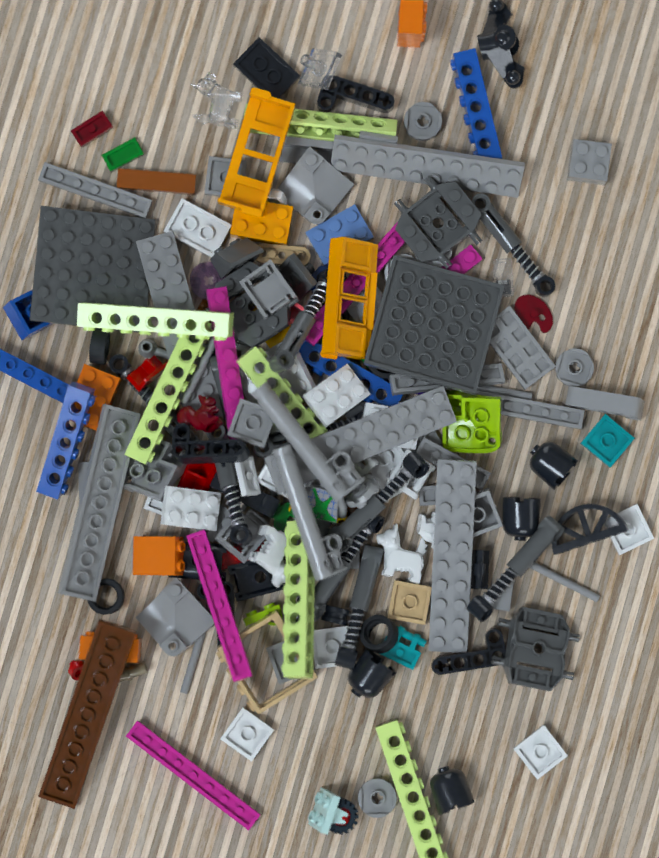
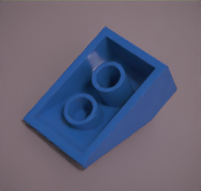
(19, 314)

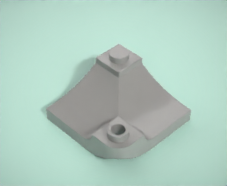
(314, 187)
(153, 477)
(176, 618)

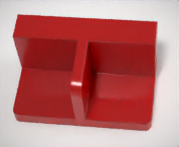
(146, 373)
(198, 476)

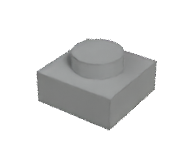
(427, 495)

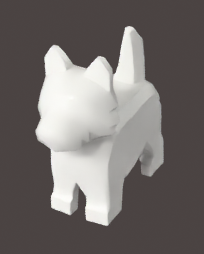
(272, 554)
(400, 559)

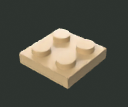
(409, 602)

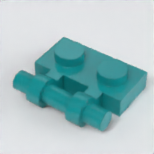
(406, 654)

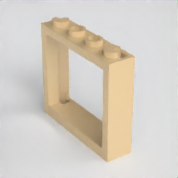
(244, 688)

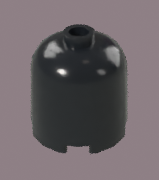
(551, 463)
(520, 517)
(369, 675)
(450, 789)

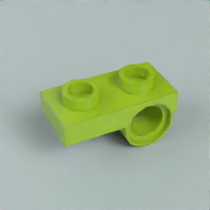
(253, 616)

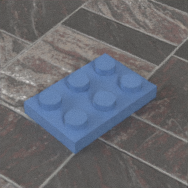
(344, 224)

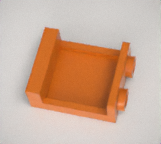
(158, 555)

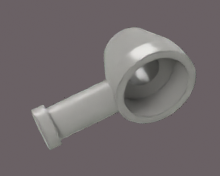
(152, 351)

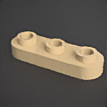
(274, 250)

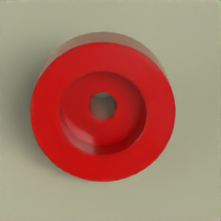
(75, 669)

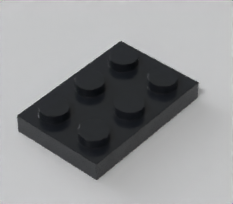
(266, 69)

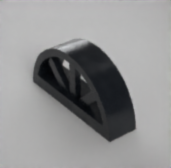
(589, 538)

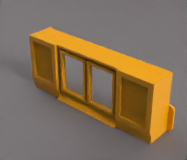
(267, 116)
(342, 336)

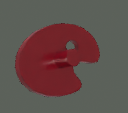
(528, 310)

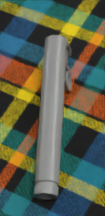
(334, 478)
(321, 551)

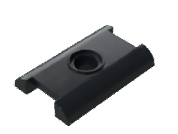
(190, 570)
(246, 583)

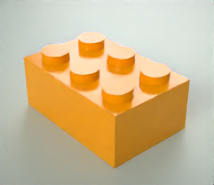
(269, 229)

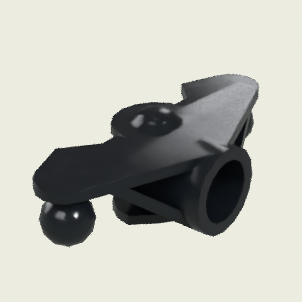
(500, 44)

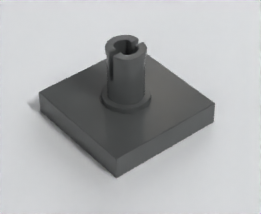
(298, 276)

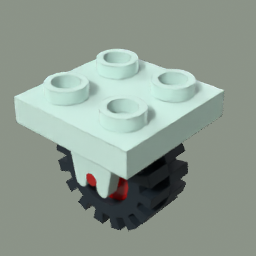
(332, 813)

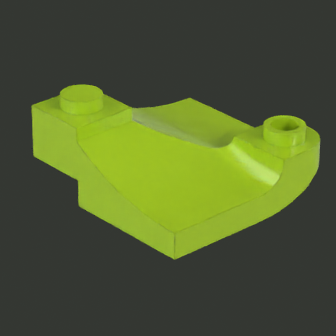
(477, 421)

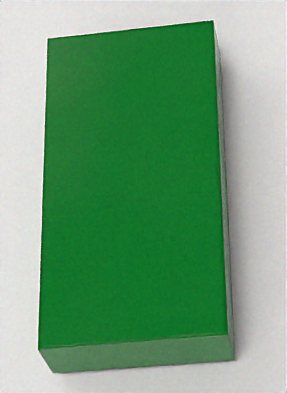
(122, 154)

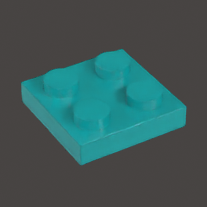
(607, 440)

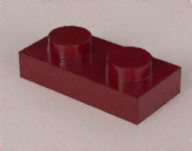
(91, 129)

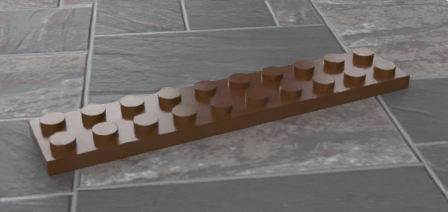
(87, 713)

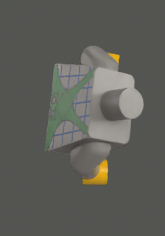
(323, 504)

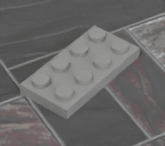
(519, 349)

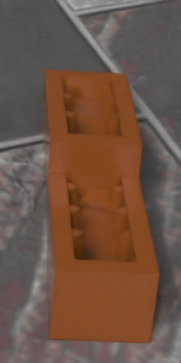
(156, 181)

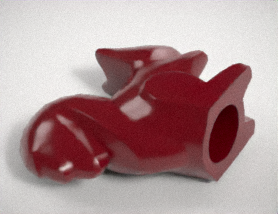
(203, 417)

